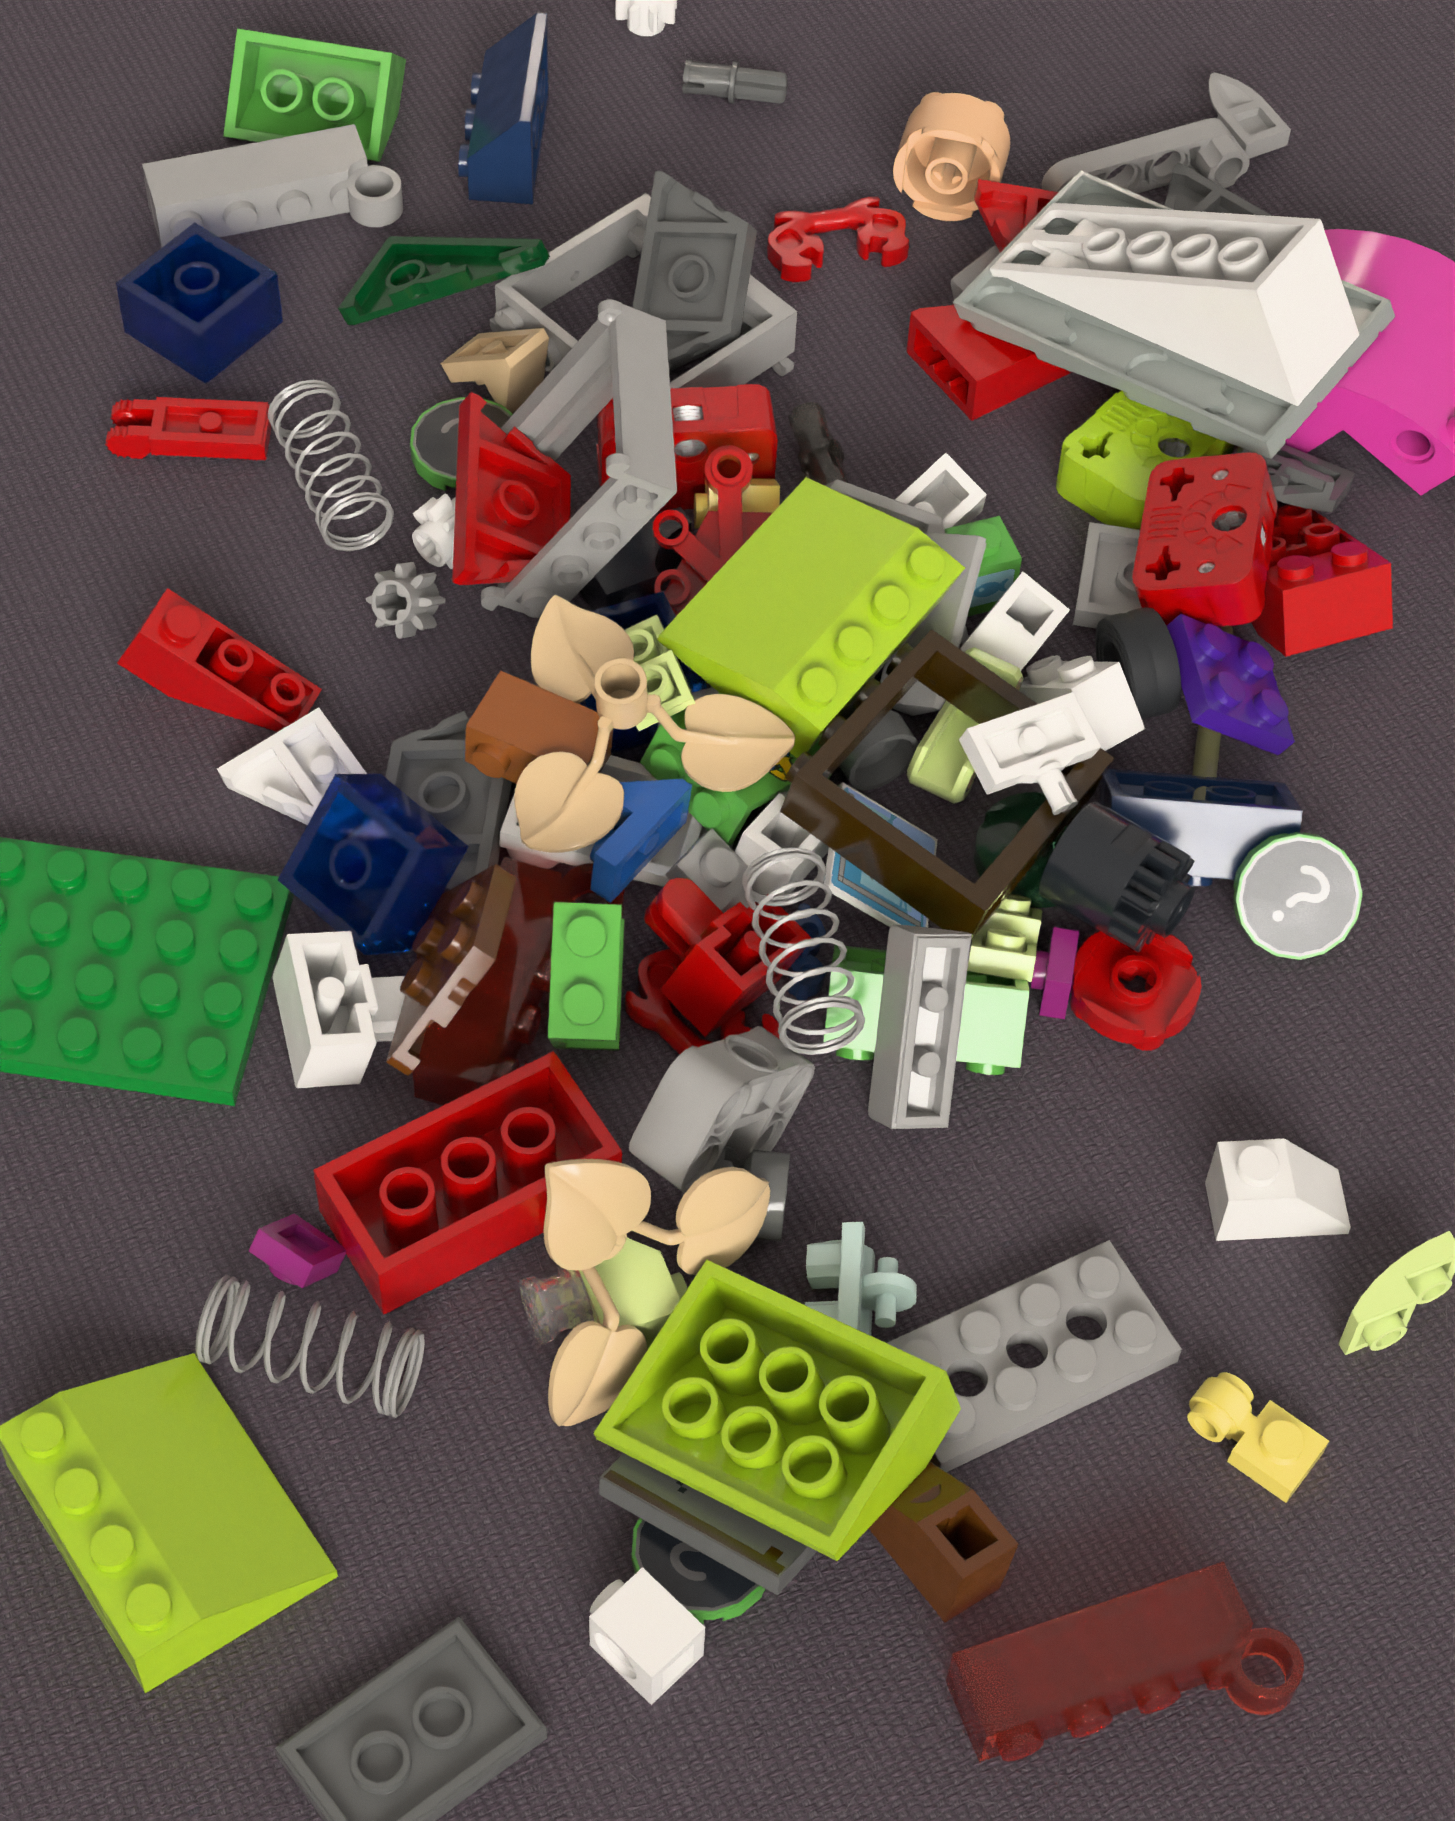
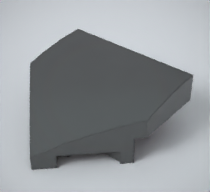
(1306, 480)

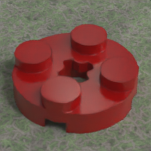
(1131, 1016)

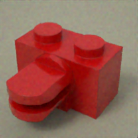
(717, 952)

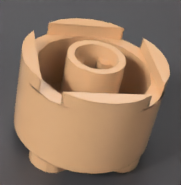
(947, 149)

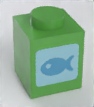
(999, 563)

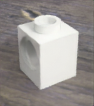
(645, 1634)

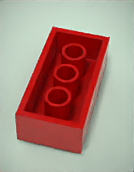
(458, 1181)

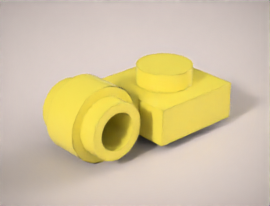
(1270, 1448)

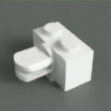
(332, 1008)

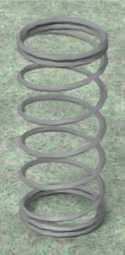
(323, 387)
(803, 1006)
(237, 1298)

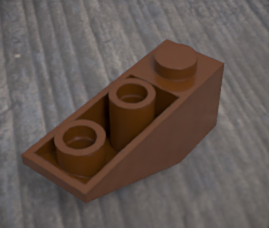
(946, 1541)

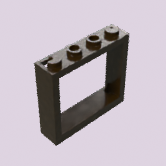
(883, 849)

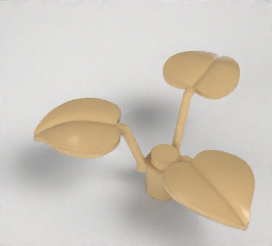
(580, 653)
(588, 1222)

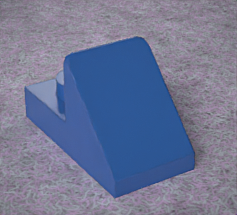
(648, 820)

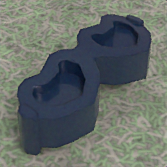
(806, 961)

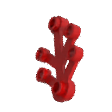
(729, 521)

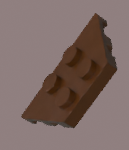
(451, 959)

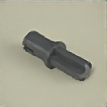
(734, 82)

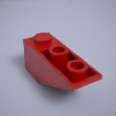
(214, 667)

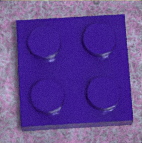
(1230, 685)

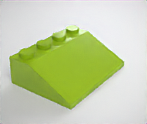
(811, 608)
(780, 1411)
(163, 1513)

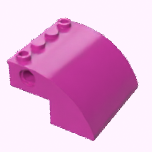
(1403, 386)

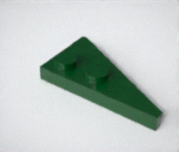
(429, 268)

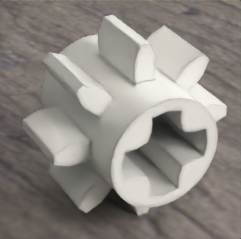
(646, 16)
(436, 533)

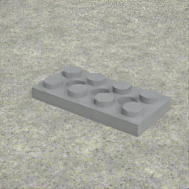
(1036, 1314)

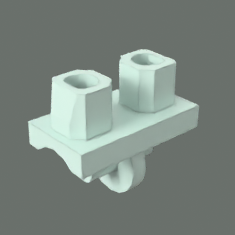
(850, 1267)

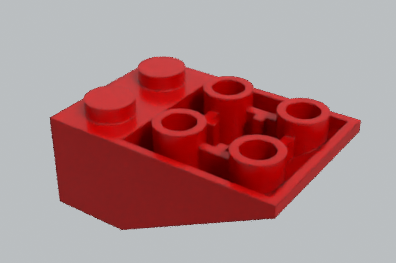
(1321, 585)

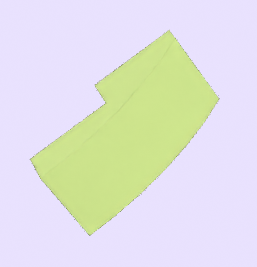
(661, 669)
(1008, 941)
(1390, 1300)

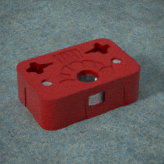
(702, 423)
(1206, 539)

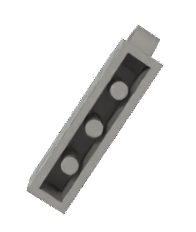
(272, 185)

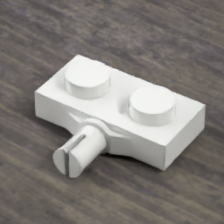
(1032, 748)

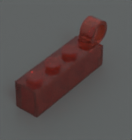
(504, 1005)
(1116, 1659)

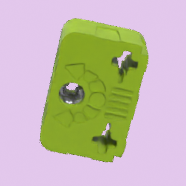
(1112, 455)

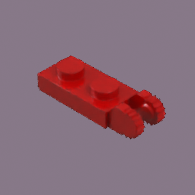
(190, 428)

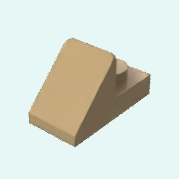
(504, 361)

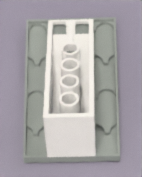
(1181, 308)

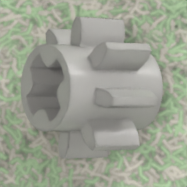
(390, 605)

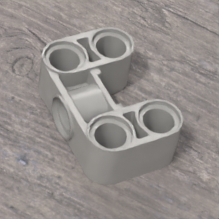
(718, 1097)

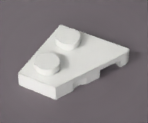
(292, 767)

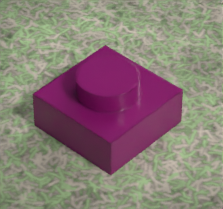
(1055, 971)
(297, 1251)

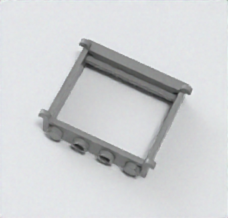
(766, 323)
(616, 359)

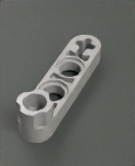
(1201, 146)

